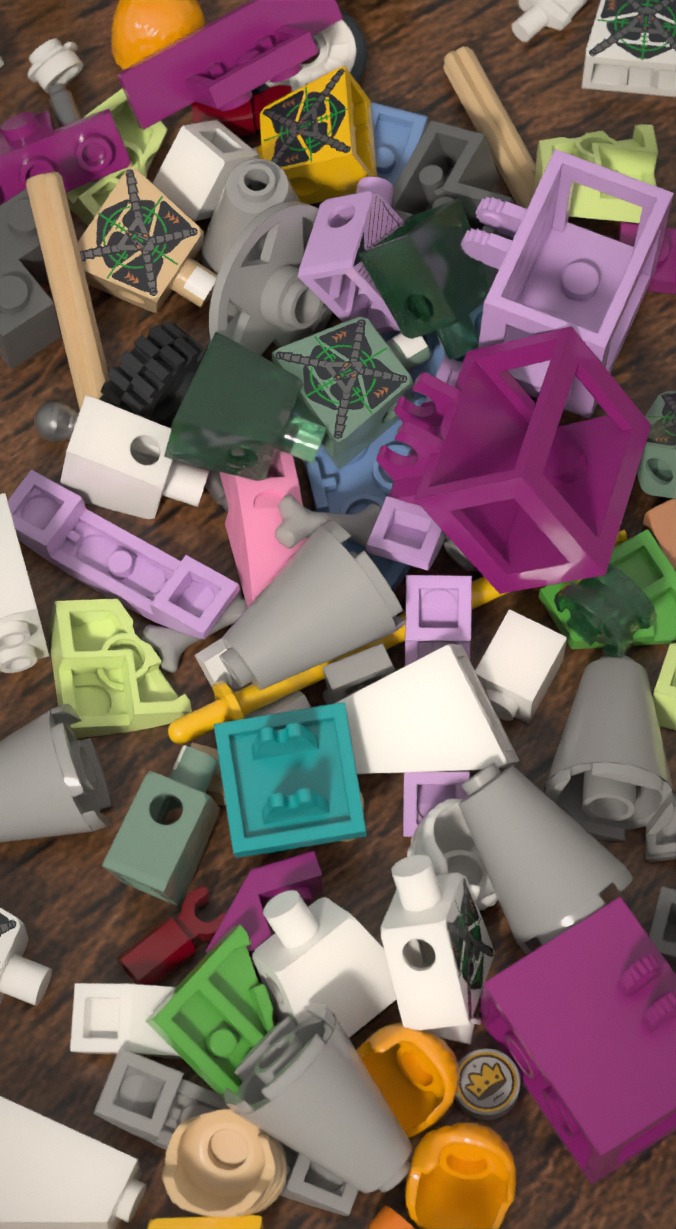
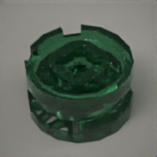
(607, 610)

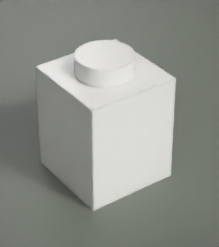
(200, 166)
(520, 666)

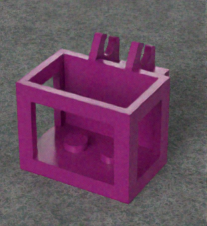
(508, 482)

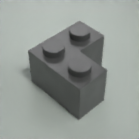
(447, 167)
(26, 310)

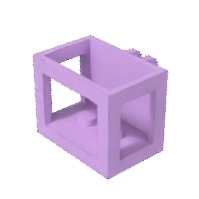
(564, 273)

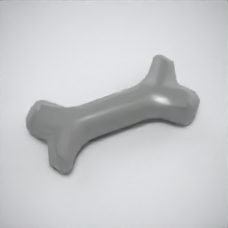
(301, 522)
(171, 643)

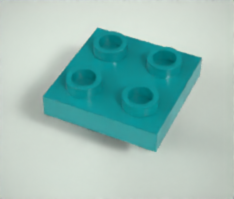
(290, 780)

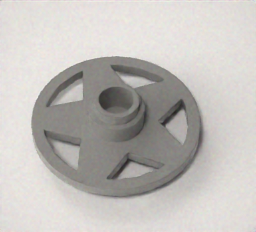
(268, 290)

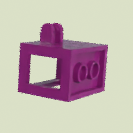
(593, 1037)

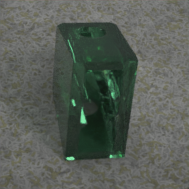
(429, 277)
(241, 415)

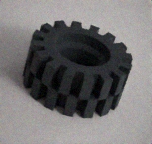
(155, 374)

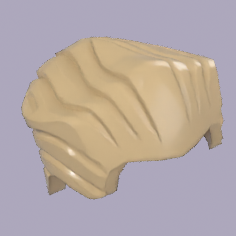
(223, 1166)

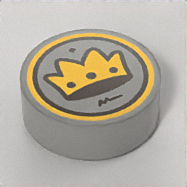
(487, 1084)

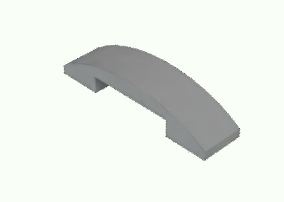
(155, 1100)

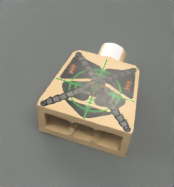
(144, 247)

